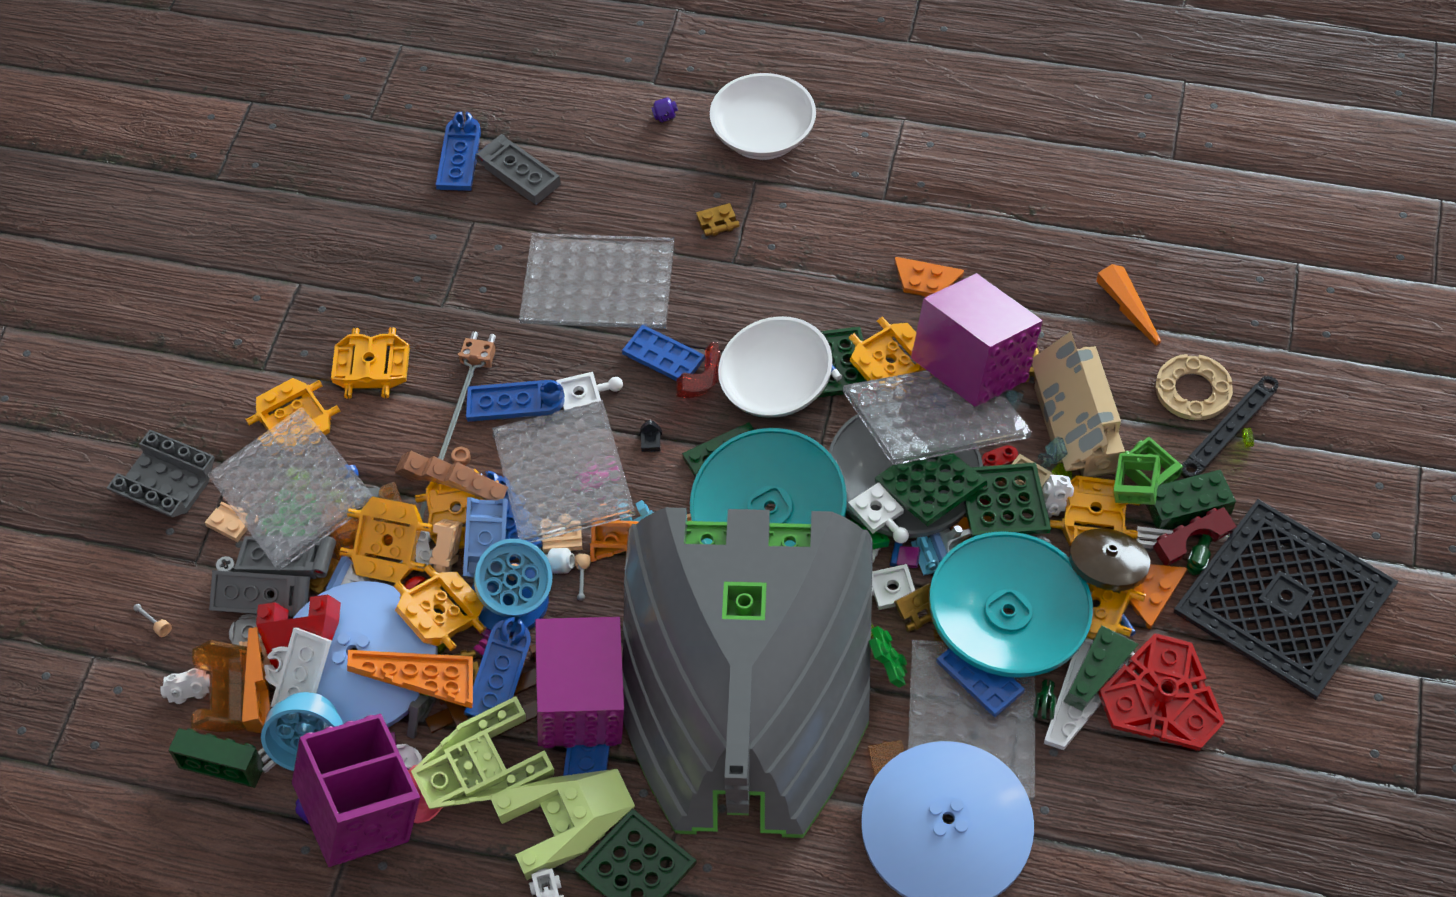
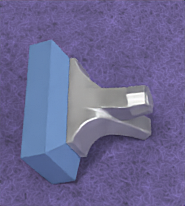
(947, 540)
(344, 574)

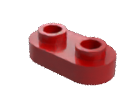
(999, 456)

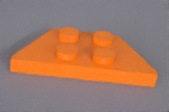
(924, 277)
(1159, 588)

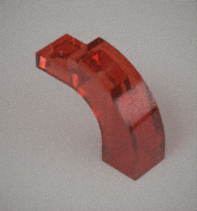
(698, 384)

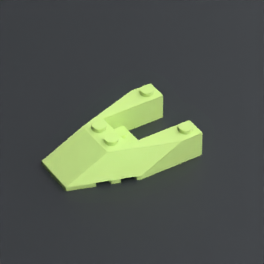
(468, 765)
(577, 809)

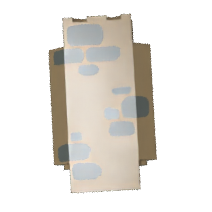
(1078, 406)

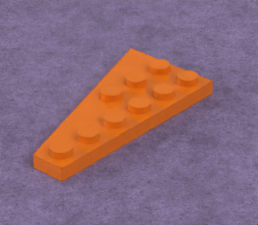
(430, 674)

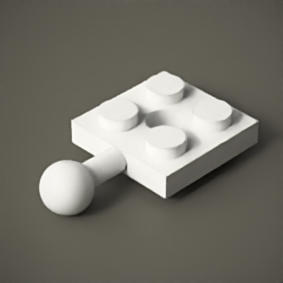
(587, 384)
(874, 519)
(895, 575)

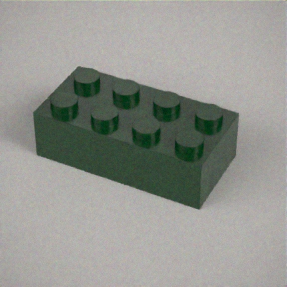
(1189, 498)
(216, 757)

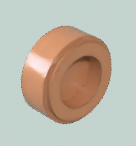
(461, 455)

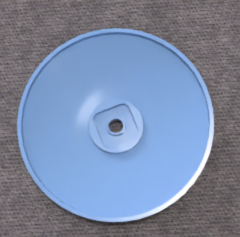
(368, 624)
(930, 858)

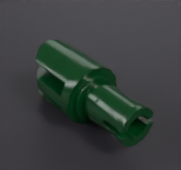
(1199, 555)
(1045, 700)

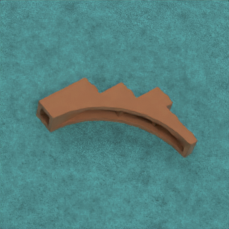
(455, 475)

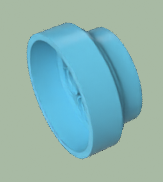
(530, 558)
(291, 720)

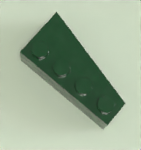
(1101, 662)

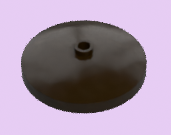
(1109, 559)

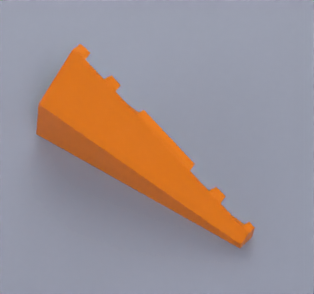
(1119, 286)
(609, 539)
(256, 688)

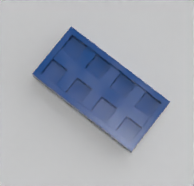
(662, 353)
(990, 690)

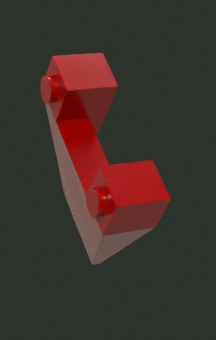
(277, 628)

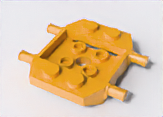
(871, 354)
(370, 373)
(285, 393)
(1089, 493)
(440, 503)
(371, 540)
(418, 607)
(1111, 609)

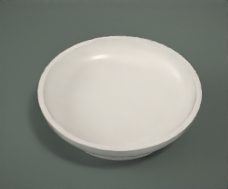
(762, 115)
(775, 366)

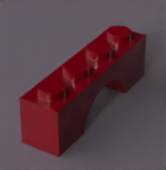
(1173, 546)

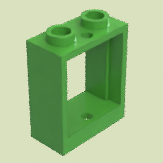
(1172, 466)
(1137, 494)

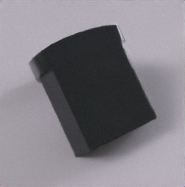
(650, 436)

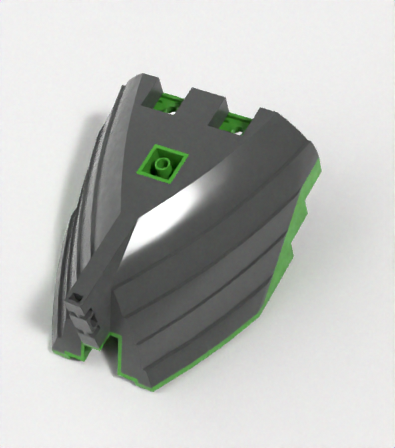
(746, 663)

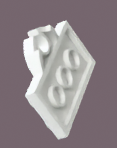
(299, 665)

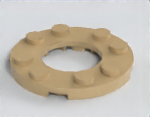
(1201, 365)

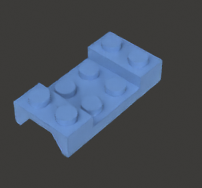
(484, 528)

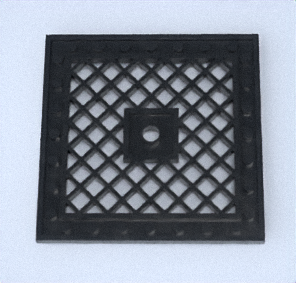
(1260, 651)

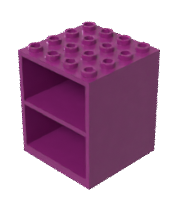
(976, 339)
(579, 681)
(355, 789)

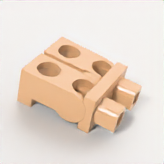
(447, 545)

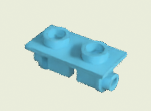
(928, 559)

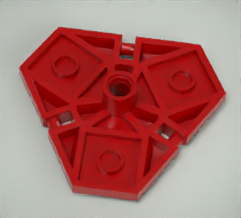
(1139, 703)

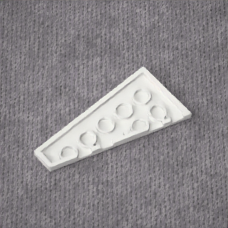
(1068, 719)

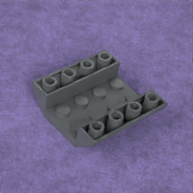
(165, 476)

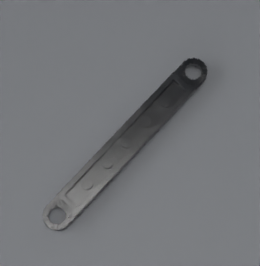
(1229, 427)

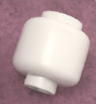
(561, 560)

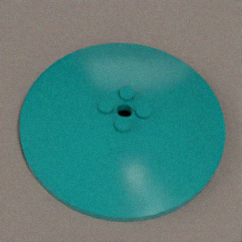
(768, 469)
(1015, 573)

